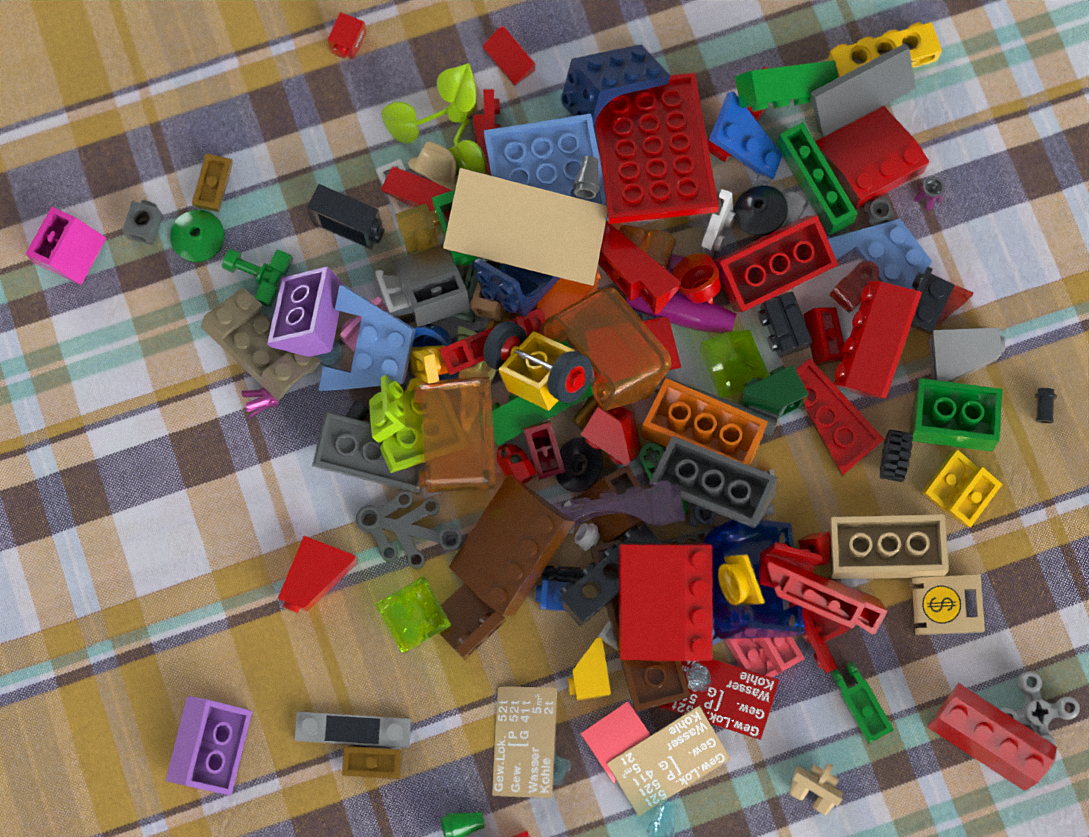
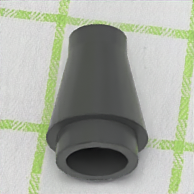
(587, 179)

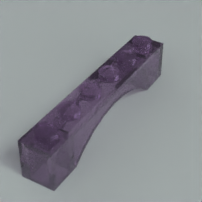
(653, 505)

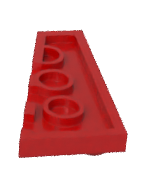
(836, 419)

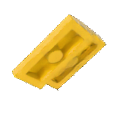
(961, 488)

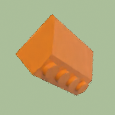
(703, 422)

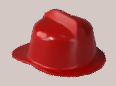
(698, 278)

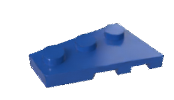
(744, 138)

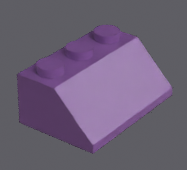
(306, 313)
(209, 745)

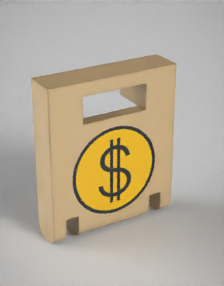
(944, 607)

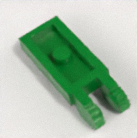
(863, 705)

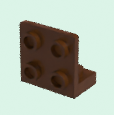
(470, 620)

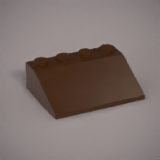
(510, 546)

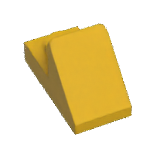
(427, 363)

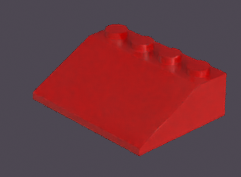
(665, 602)

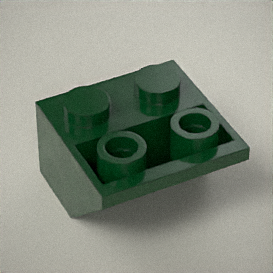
(776, 394)

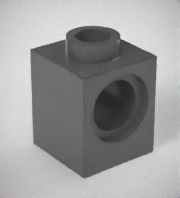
(142, 233)

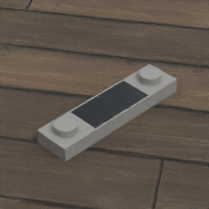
(352, 730)

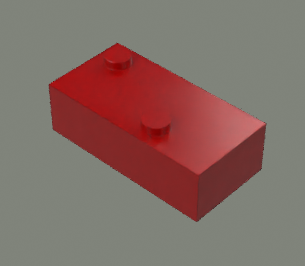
(775, 263)

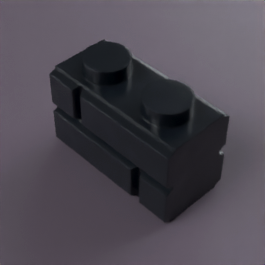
(784, 324)

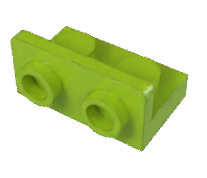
(387, 410)

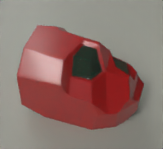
(515, 462)

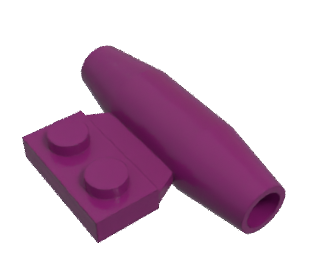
(688, 314)

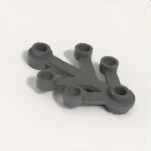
(404, 528)

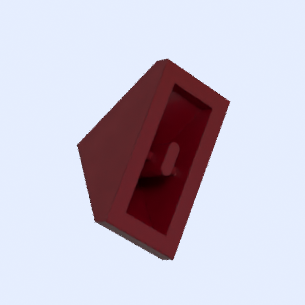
(544, 450)

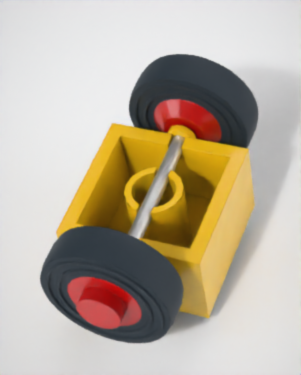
(536, 365)

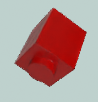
(346, 36)

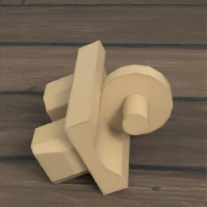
(827, 793)

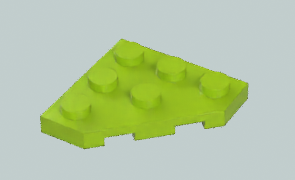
(407, 445)

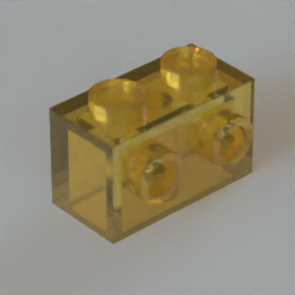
(418, 228)

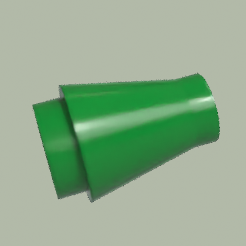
(461, 824)

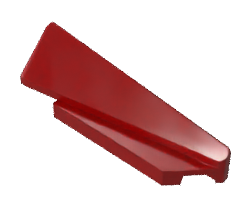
(635, 270)
(825, 596)

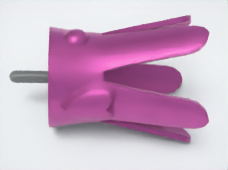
(932, 189)
(265, 401)

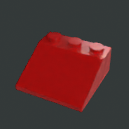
(872, 156)

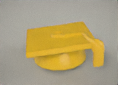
(739, 581)

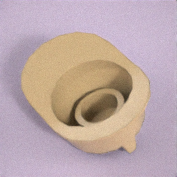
(436, 164)

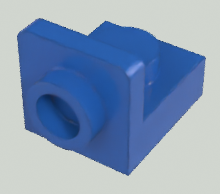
(549, 595)

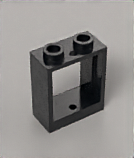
(345, 217)

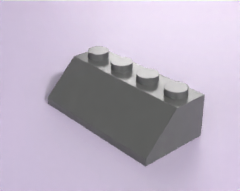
(716, 481)

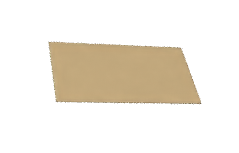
(526, 227)

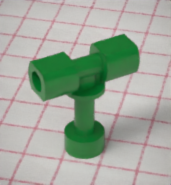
(267, 275)

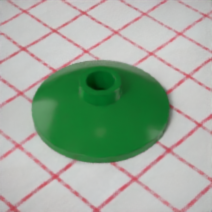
(203, 246)

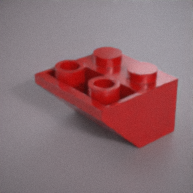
(614, 433)

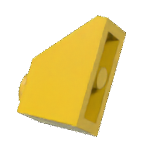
(590, 674)

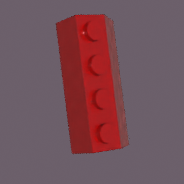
(876, 339)
(993, 738)

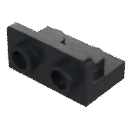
(932, 299)

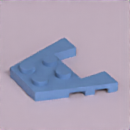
(887, 246)
(380, 349)

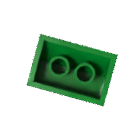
(956, 415)

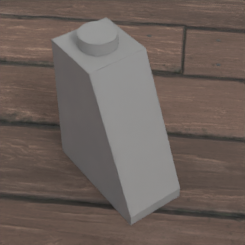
(963, 351)

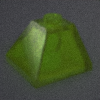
(732, 361)

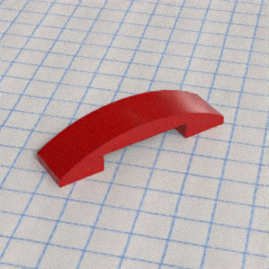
(471, 349)

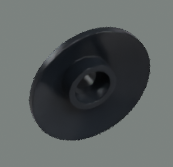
(761, 220)
(574, 455)

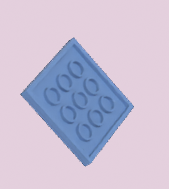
(544, 154)

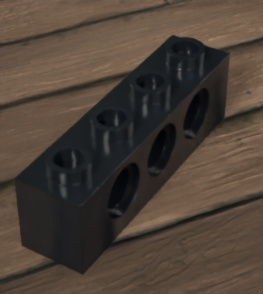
(584, 608)

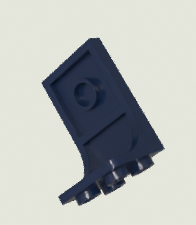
(605, 75)
(513, 286)

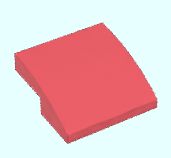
(765, 655)
(615, 735)

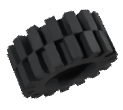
(896, 455)

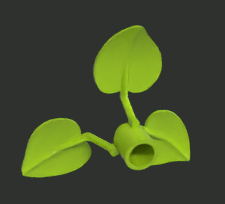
(454, 86)

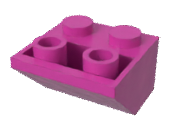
(65, 246)

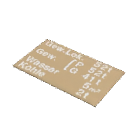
(524, 742)
(668, 761)

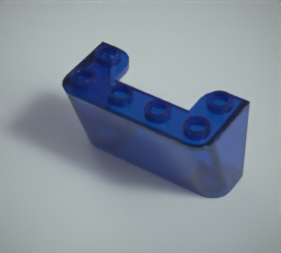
(750, 620)

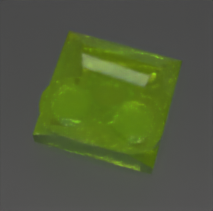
(413, 615)

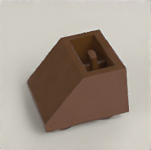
(614, 525)

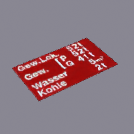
(734, 698)

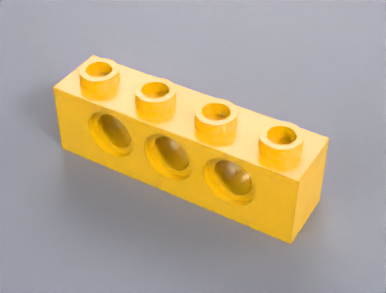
(919, 35)

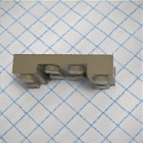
(244, 335)

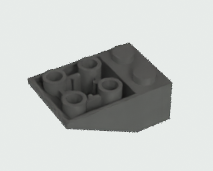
(431, 285)

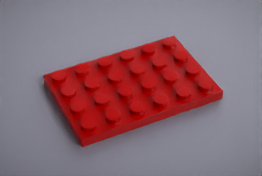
(656, 153)

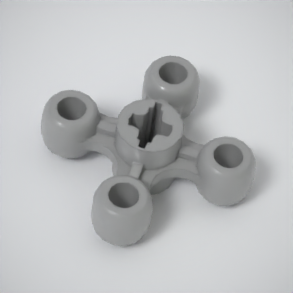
(1034, 702)

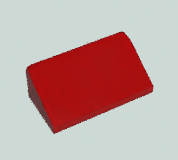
(509, 56)
(825, 335)

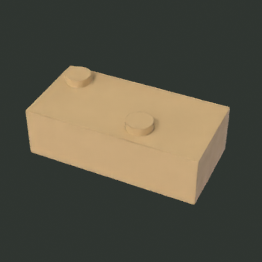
(888, 547)

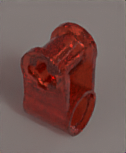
(849, 289)

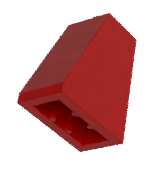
(313, 574)

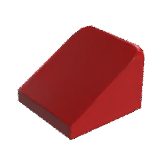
(818, 544)

